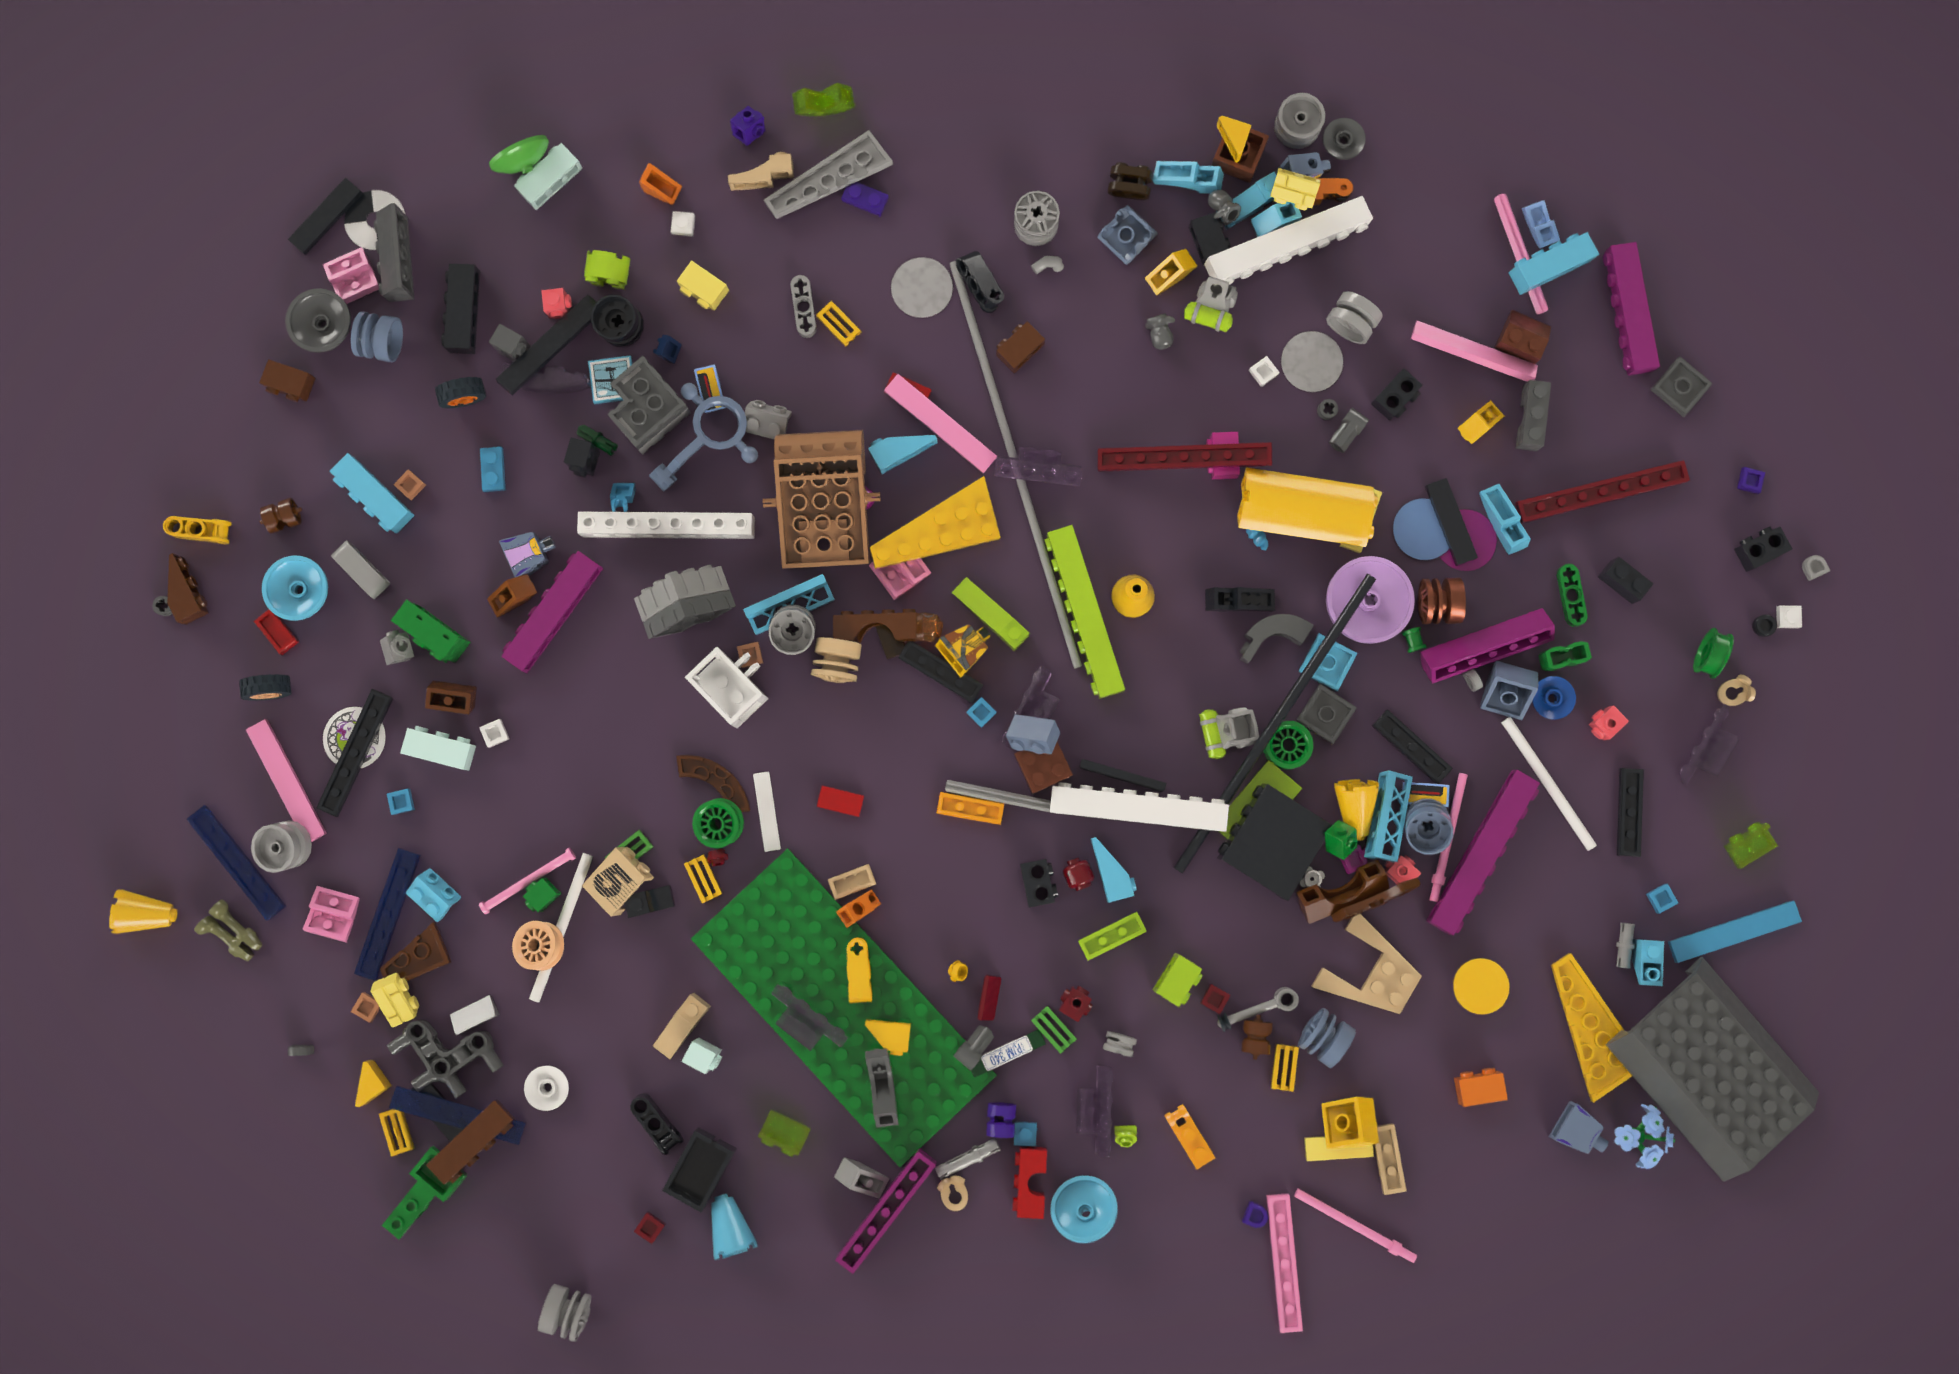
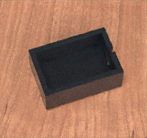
(699, 1169)

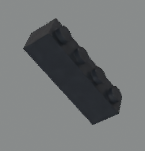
(461, 308)

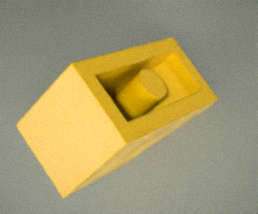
(1171, 271)
(1480, 422)
(890, 1035)

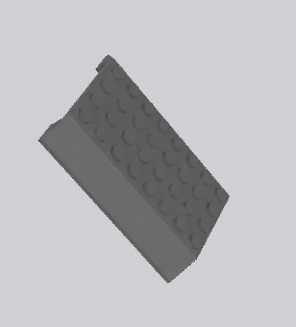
(1716, 1073)

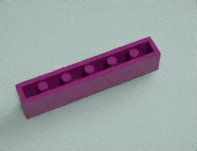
(1631, 308)
(551, 612)
(1487, 645)
(885, 1210)

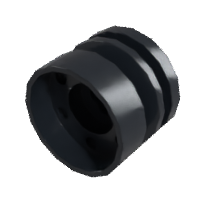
(609, 312)

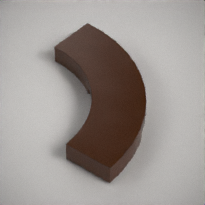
(716, 776)
(1376, 901)

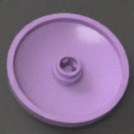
(1384, 608)

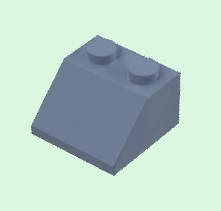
(1509, 690)

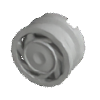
(1119, 1043)

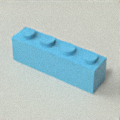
(1553, 263)
(372, 493)

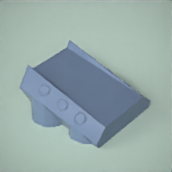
(1127, 234)

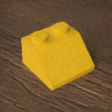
(1350, 1123)

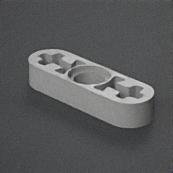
(807, 291)

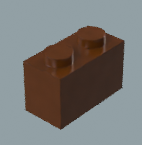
(1020, 346)
(287, 380)
(450, 697)

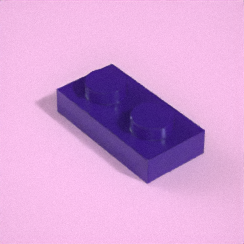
(865, 198)

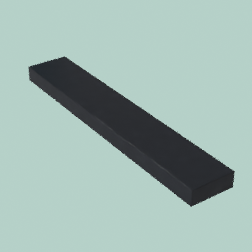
(547, 346)
(354, 752)

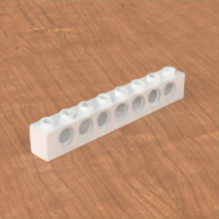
(666, 525)

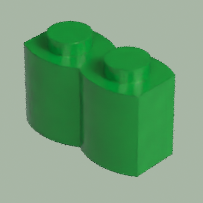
(1564, 656)

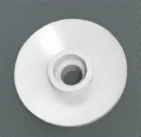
(537, 1094)

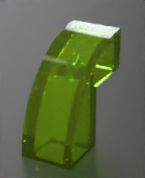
(829, 101)

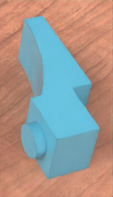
(1188, 175)
(1254, 198)

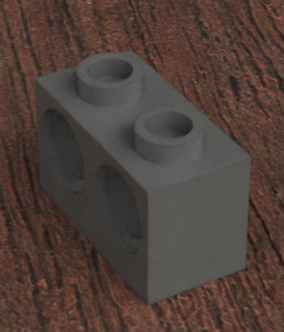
(509, 343)

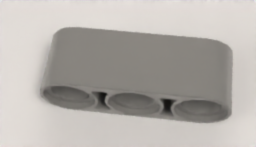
(360, 569)

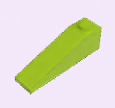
(991, 614)

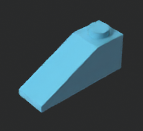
(896, 450)
(1113, 876)

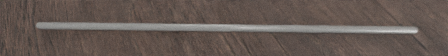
(1012, 453)

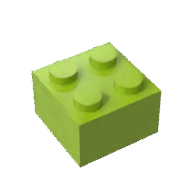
(1177, 980)

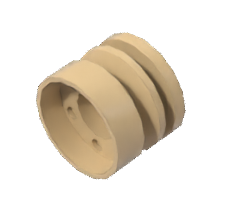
(836, 659)

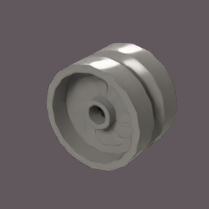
(1299, 120)
(1354, 317)
(281, 846)

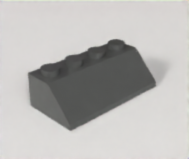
(394, 254)

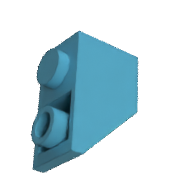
(1275, 218)
(1648, 961)

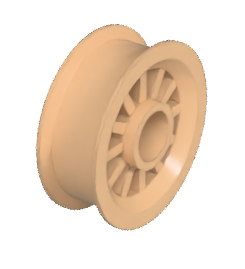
(526, 942)

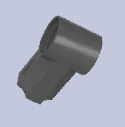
(1350, 427)
(971, 1050)

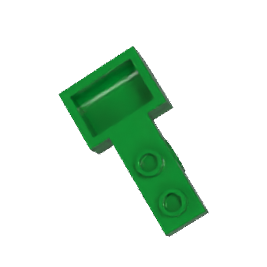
(420, 1196)

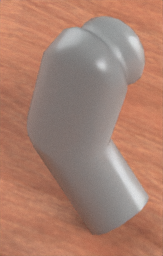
(1048, 261)

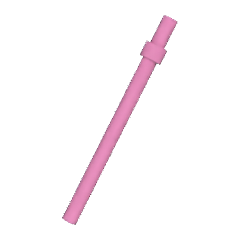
(1438, 878)
(1393, 1246)

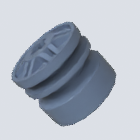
(376, 336)
(1432, 836)
(1322, 1035)

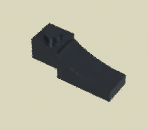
(1239, 599)

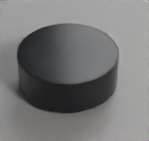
(1764, 625)

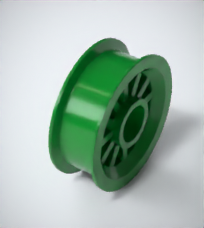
(1713, 653)
(1305, 753)
(700, 828)

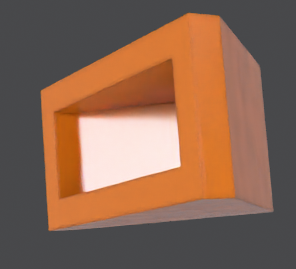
(659, 185)

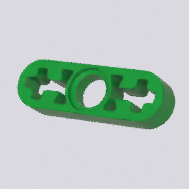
(1581, 609)

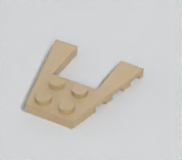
(1388, 982)

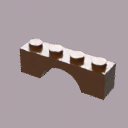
(853, 627)
(1320, 903)

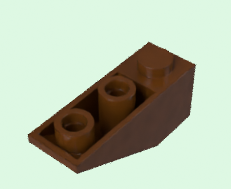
(183, 595)

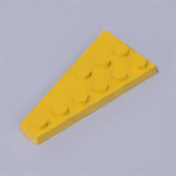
(951, 525)
(1591, 1028)

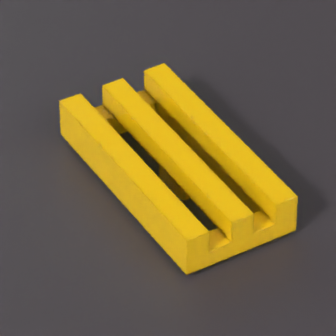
(850, 336)
(695, 882)
(1282, 1086)
(405, 1130)

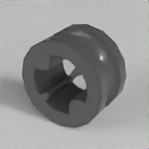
(1321, 407)
(156, 606)

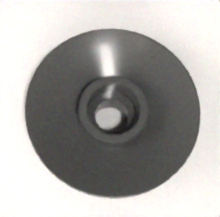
(1349, 131)

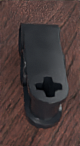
(980, 281)
(661, 1134)

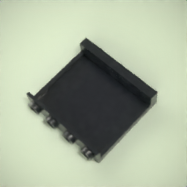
(1274, 841)

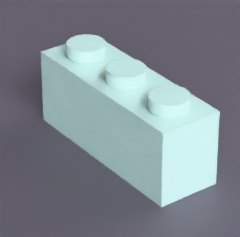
(548, 176)
(438, 748)

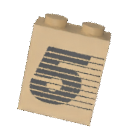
(617, 880)

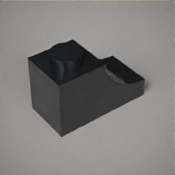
(649, 901)

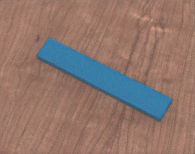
(1734, 931)

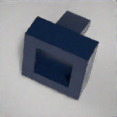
(668, 348)

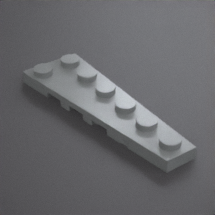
(844, 167)

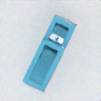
(1504, 519)

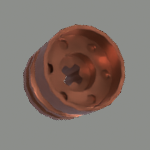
(1442, 601)

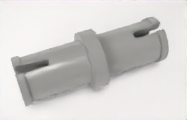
(1625, 945)

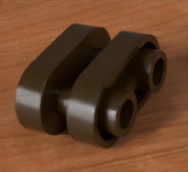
(1123, 174)

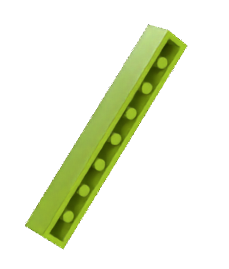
(1085, 612)

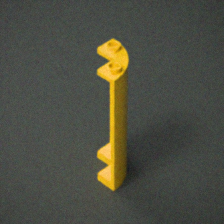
(1306, 507)

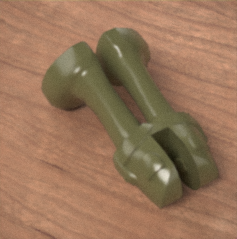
(236, 948)

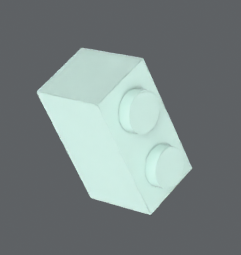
(702, 1056)

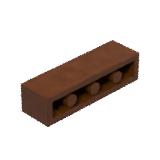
(470, 1142)

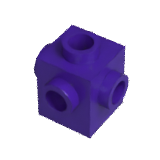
(747, 125)

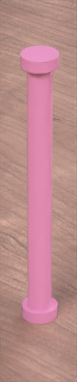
(486, 906)

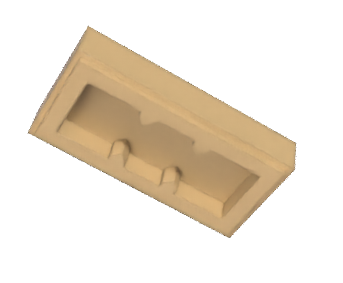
(852, 881)

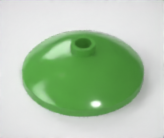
(520, 156)

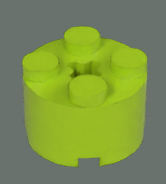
(606, 268)

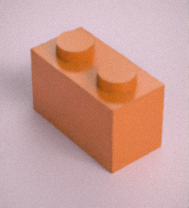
(1480, 1088)

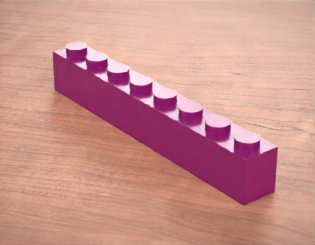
(1483, 852)

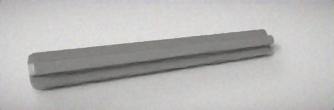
(998, 795)

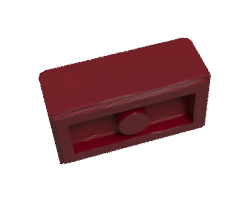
(989, 997)

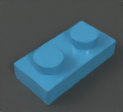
(492, 469)

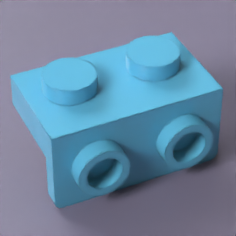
(432, 894)

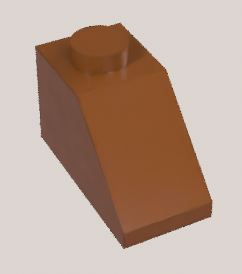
(512, 594)

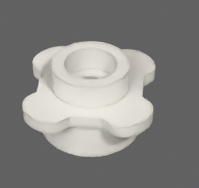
(1318, 876)

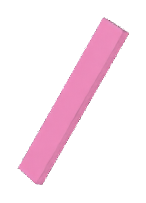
(1474, 351)
(940, 423)
(285, 778)
(1284, 1263)

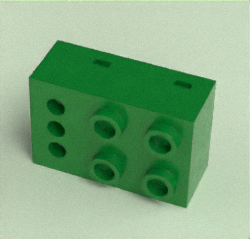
(430, 632)

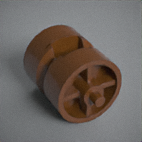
(278, 516)
(1256, 1040)

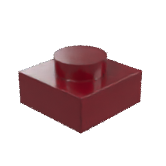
(1215, 999)
(649, 1227)

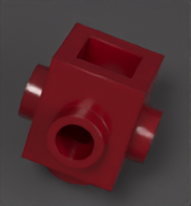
(1071, 1010)

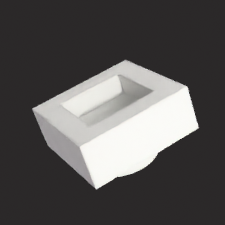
(683, 223)
(1264, 371)
(1789, 616)
(494, 733)

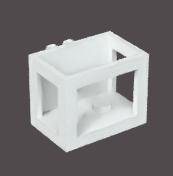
(728, 686)

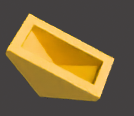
(1234, 135)
(371, 1083)

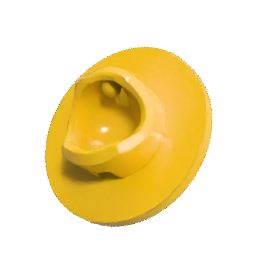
(1481, 986)

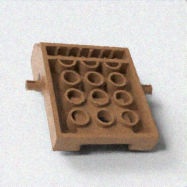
(821, 497)

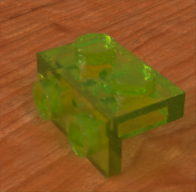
(1750, 845)
(784, 1133)

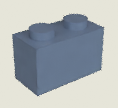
(1033, 734)

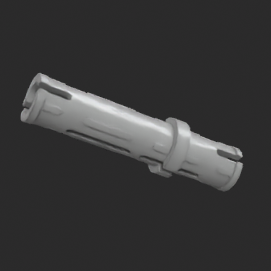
(968, 1158)

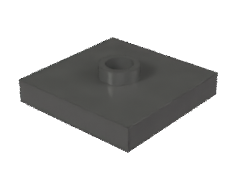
(1681, 386)
(1326, 714)

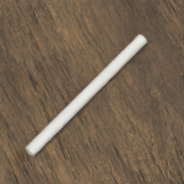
(1549, 783)
(564, 919)

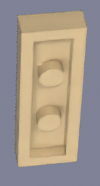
(1389, 1160)

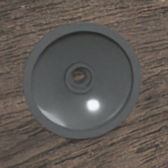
(307, 314)

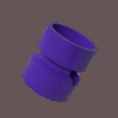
(1001, 1128)

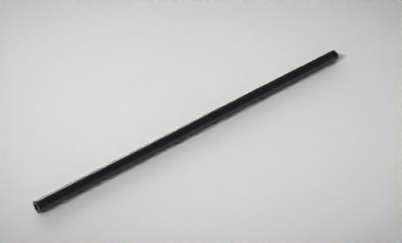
(1281, 713)

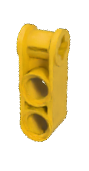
(212, 530)
(859, 973)

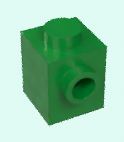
(1341, 839)
(541, 895)

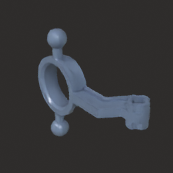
(664, 476)

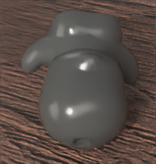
(1223, 203)
(1160, 332)

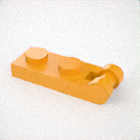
(1190, 1137)

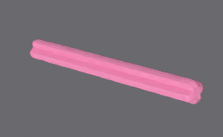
(1518, 247)

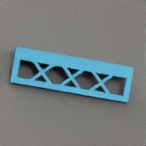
(787, 596)
(1381, 814)

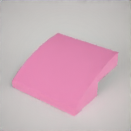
(352, 275)
(902, 576)
(331, 914)

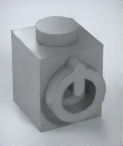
(396, 647)

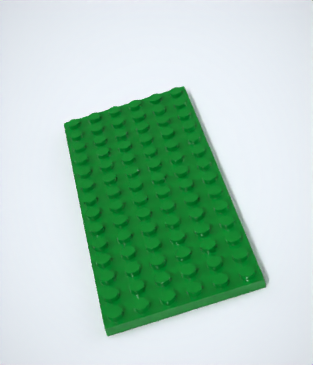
(790, 935)

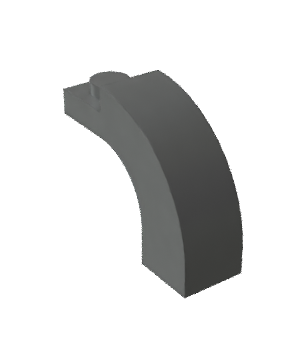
(1281, 625)
(882, 1087)

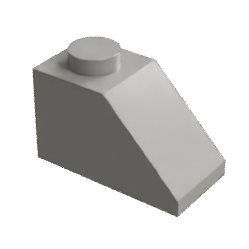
(861, 1178)

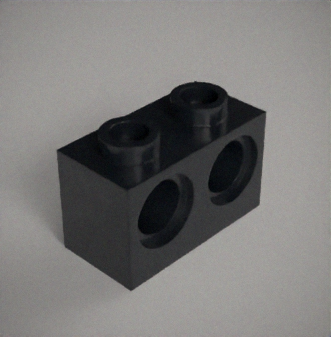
(1394, 392)
(581, 457)
(1763, 549)
(1032, 884)

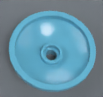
(282, 584)
(1083, 1195)

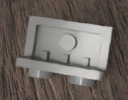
(766, 419)

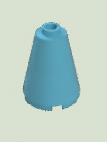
(729, 1228)

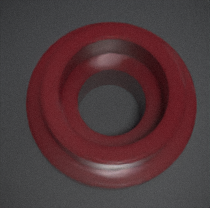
(717, 857)

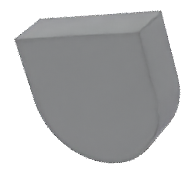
(1814, 567)
(1473, 680)

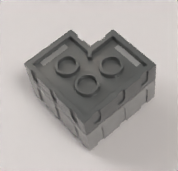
(647, 407)
(684, 600)

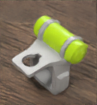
(1213, 305)
(1228, 730)

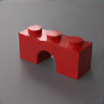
(1028, 1202)

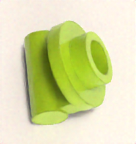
(1125, 1135)

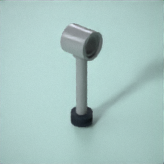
(1226, 1021)

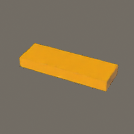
(970, 808)

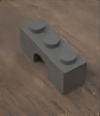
(1533, 426)

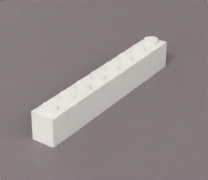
(1290, 241)
(1139, 808)

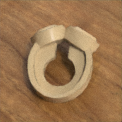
(1747, 694)
(959, 1185)

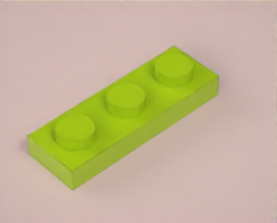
(1112, 936)

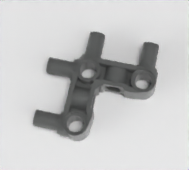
(433, 1052)

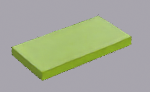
(1268, 774)

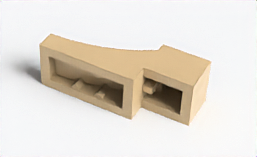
(777, 167)

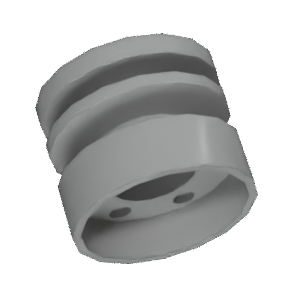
(1036, 230)
(786, 640)
(564, 1312)

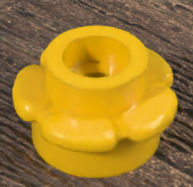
(958, 971)

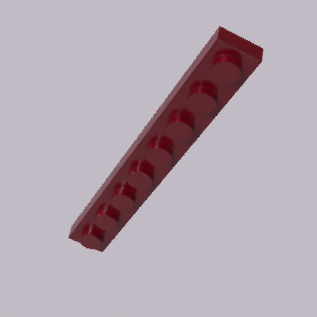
(1185, 456)
(1602, 491)

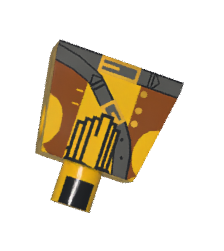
(963, 647)

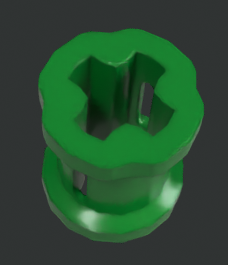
(1414, 639)

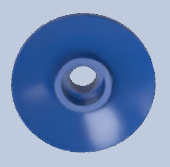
(1564, 698)

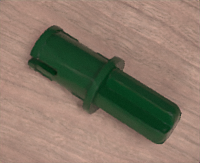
(597, 439)

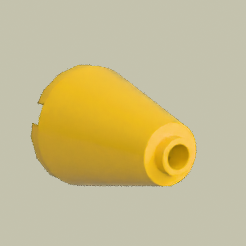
(1131, 603)
(1357, 804)
(139, 912)

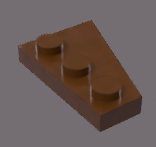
(420, 956)

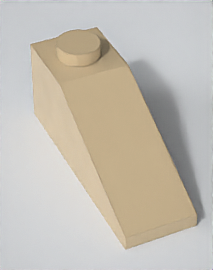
(681, 1025)

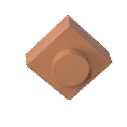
(409, 484)
(755, 652)
(366, 1007)

